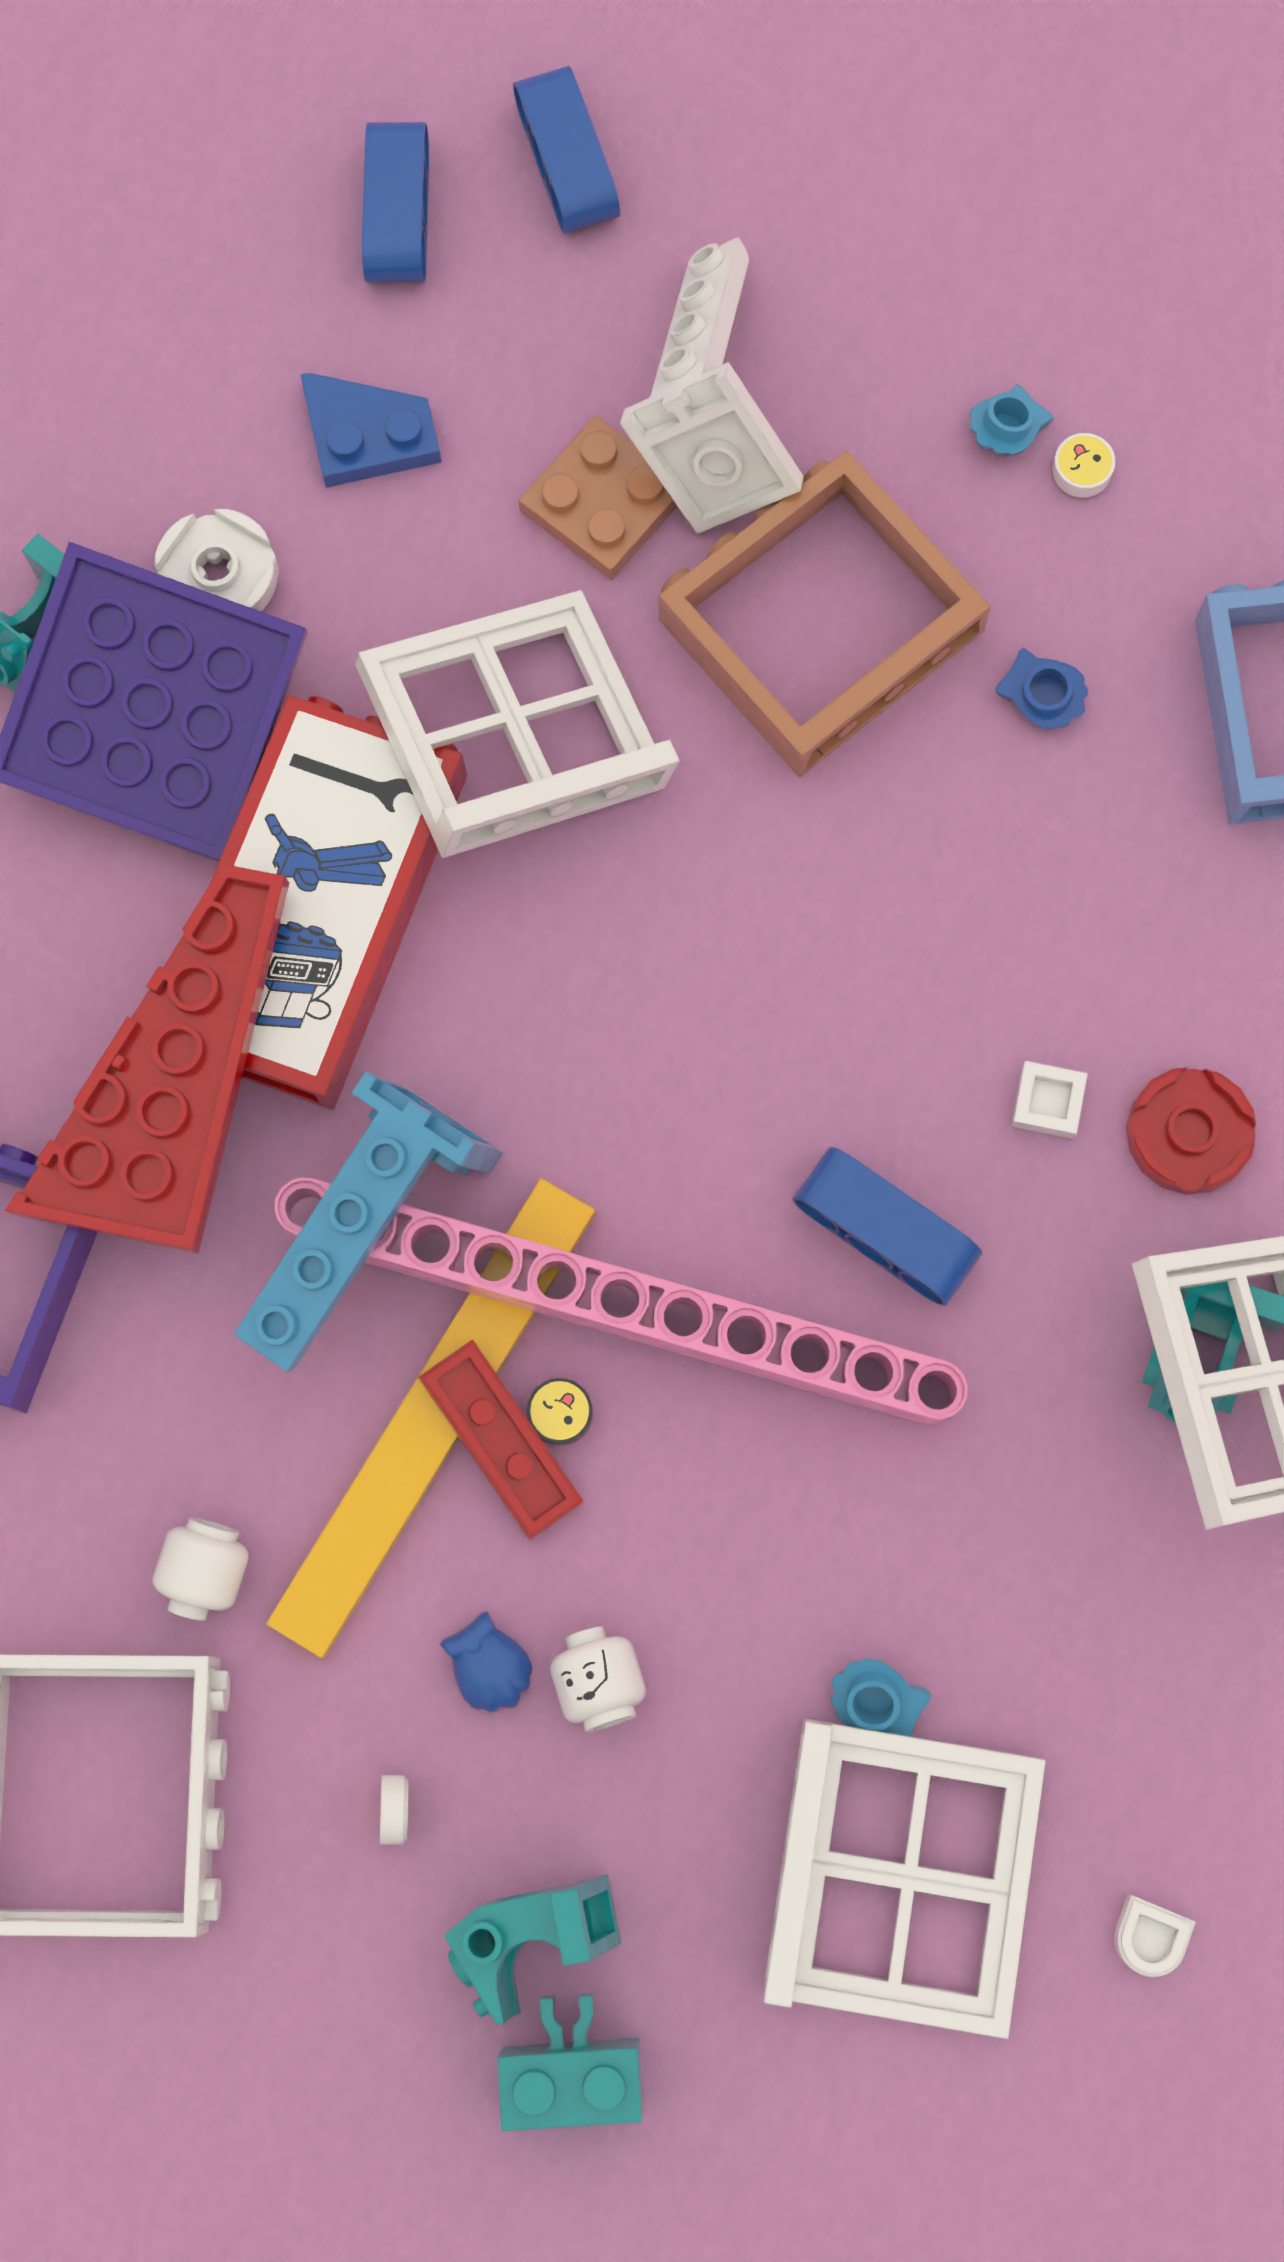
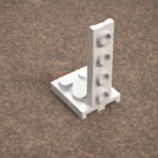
(700, 420)

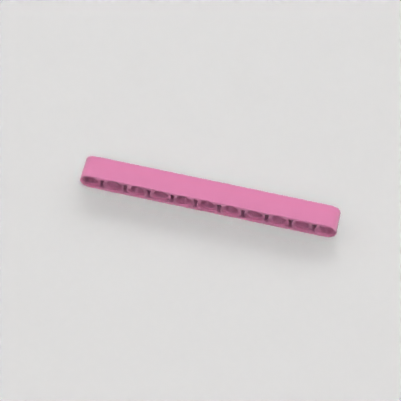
(654, 1297)

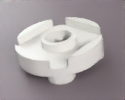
(210, 539)

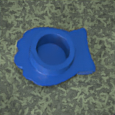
(1044, 690)
(488, 1665)

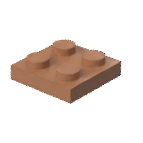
(599, 498)

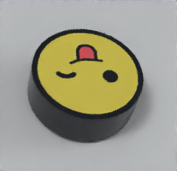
(560, 1411)

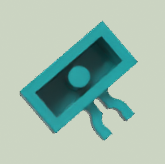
(570, 2080)

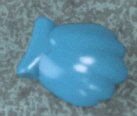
(1008, 422)
(877, 1698)

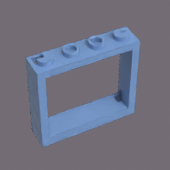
(1230, 606)

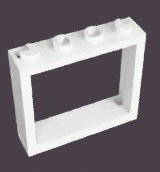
(204, 1822)

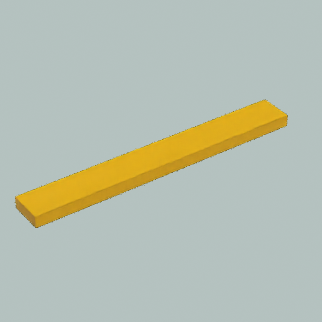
(415, 1443)

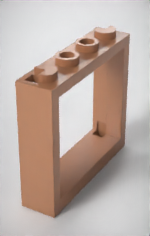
(882, 686)

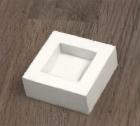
(1049, 1100)

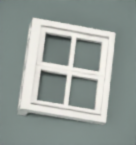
(546, 797)
(1191, 1390)
(808, 1861)

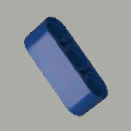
(566, 149)
(395, 202)
(887, 1226)

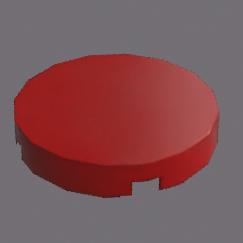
(1191, 1130)

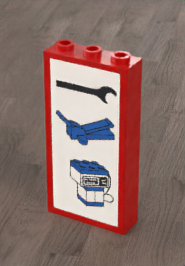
(356, 853)

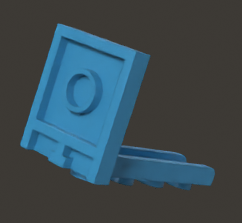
(355, 1215)

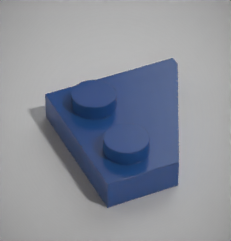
(367, 429)

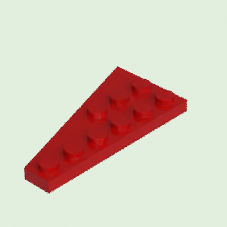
(162, 1098)

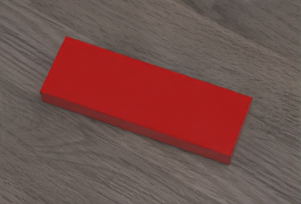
(500, 1439)

